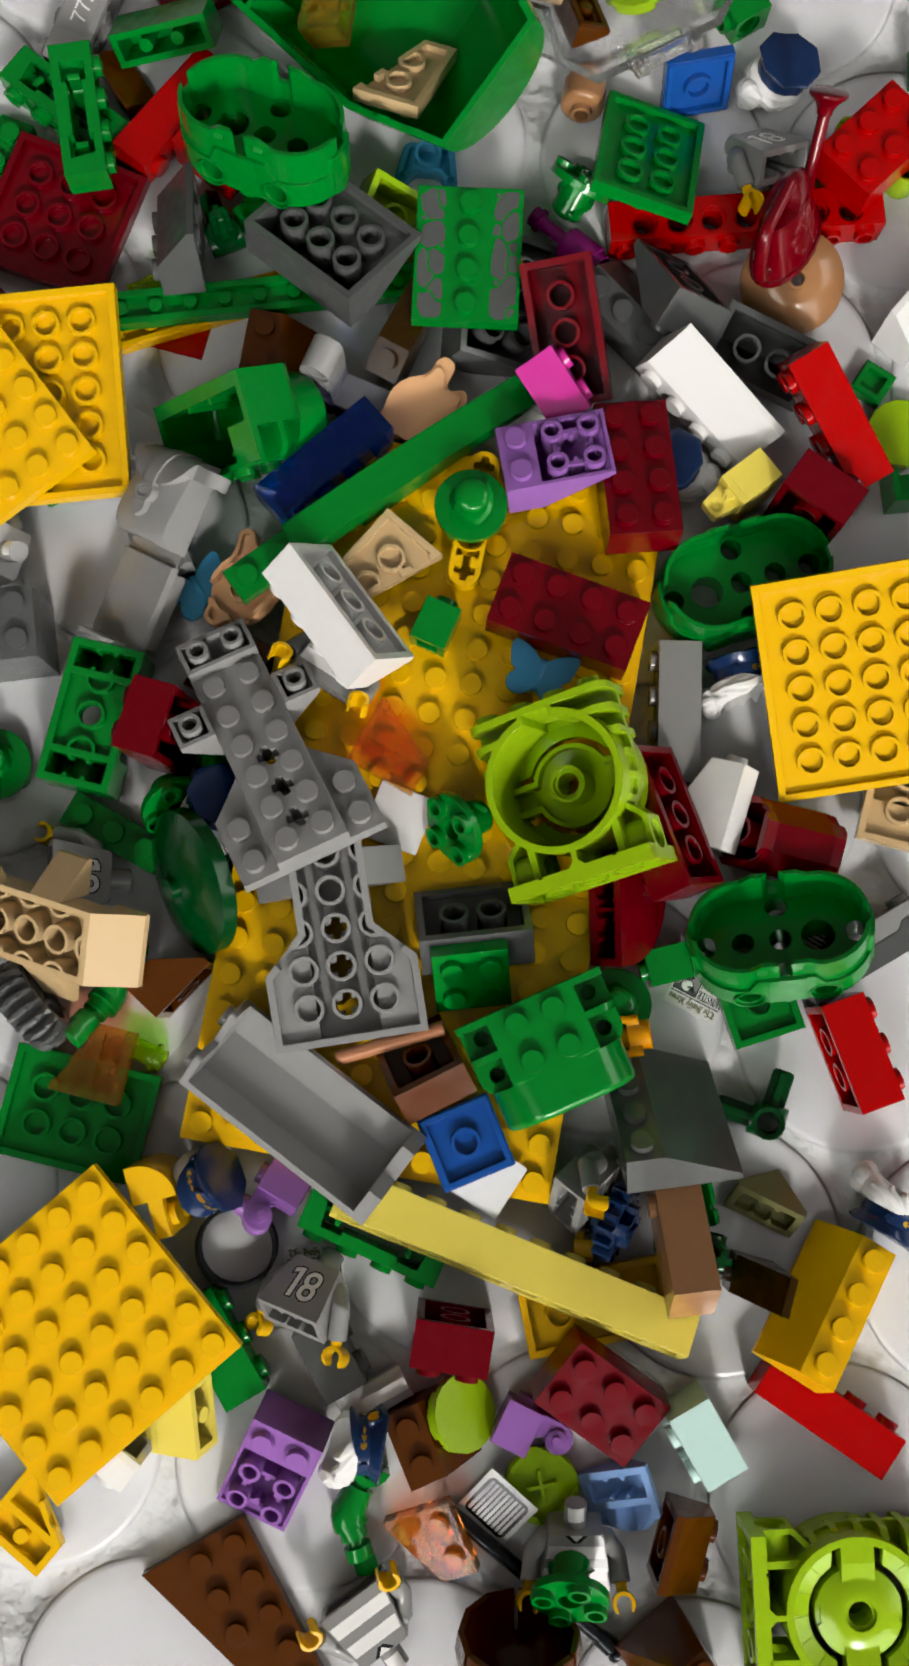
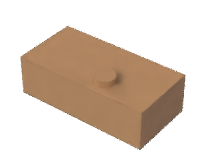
(684, 1250)

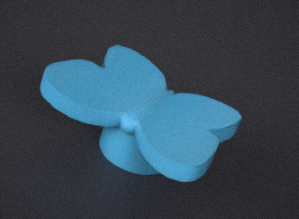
(198, 588)
(538, 674)

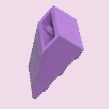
(553, 458)
(276, 1460)

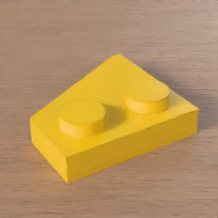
(29, 1524)

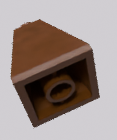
(664, 1640)

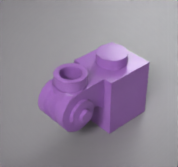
(275, 1188)
(522, 1421)

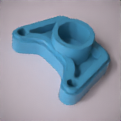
(427, 162)

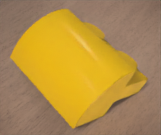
(153, 1183)

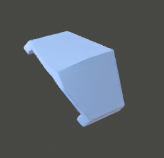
(621, 1494)

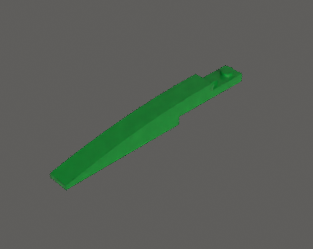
(386, 481)

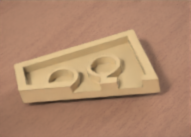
(410, 83)
(389, 554)

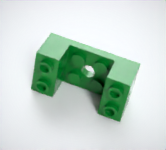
(81, 754)

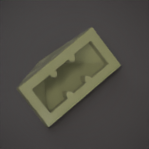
(767, 1201)

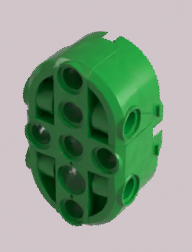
(264, 131)
(760, 546)
(812, 905)

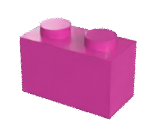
(553, 384)

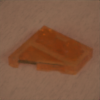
(389, 751)
(99, 1067)
(435, 1538)

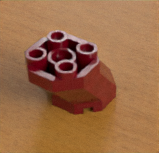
(787, 838)

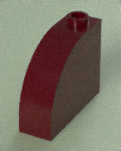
(622, 922)

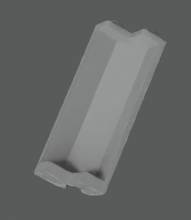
(302, 1112)

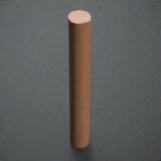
(388, 1044)

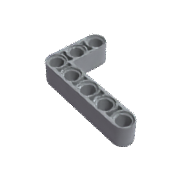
(340, 390)

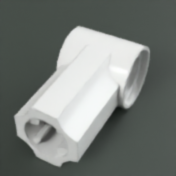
(387, 1388)

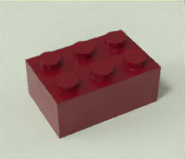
(819, 493)
(144, 728)
(452, 1340)
(599, 1395)

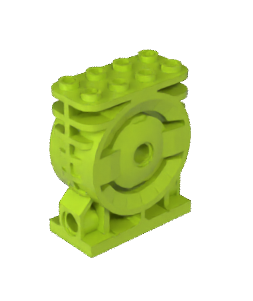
(608, 790)
(797, 1560)

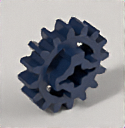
(618, 1224)

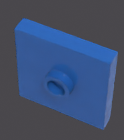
(698, 81)
(466, 1142)

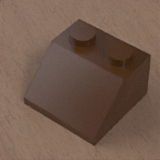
(274, 339)
(170, 983)
(426, 1076)
(417, 1450)
(681, 1546)

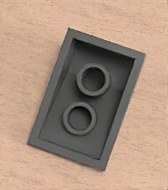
(676, 293)

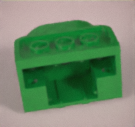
(245, 419)
(550, 1050)

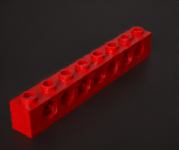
(729, 236)

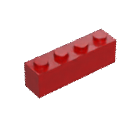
(146, 140)
(833, 1418)

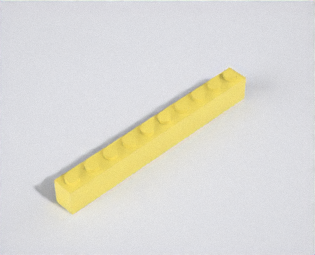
(528, 1269)

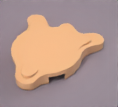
(422, 400)
(225, 604)

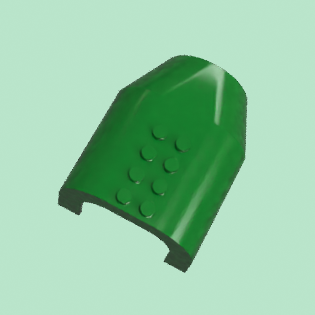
(494, 63)

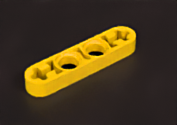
(475, 565)

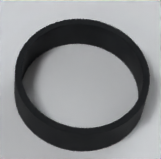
(214, 1278)

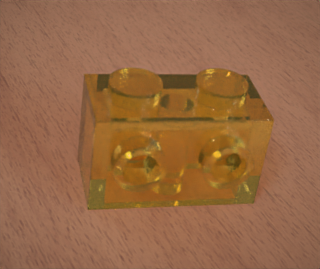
(326, 22)

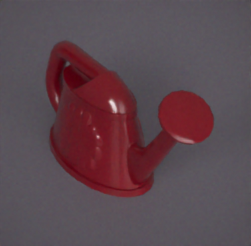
(789, 217)

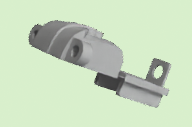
(163, 514)

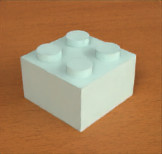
(706, 1444)

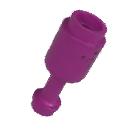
(568, 242)

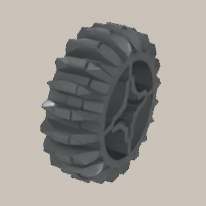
(30, 1010)

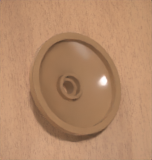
(804, 305)

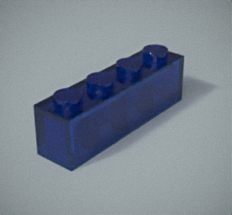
(326, 461)

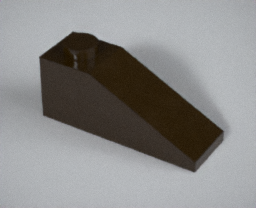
(397, 342)
(760, 1282)

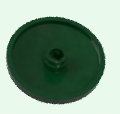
(194, 880)

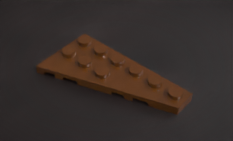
(233, 1597)

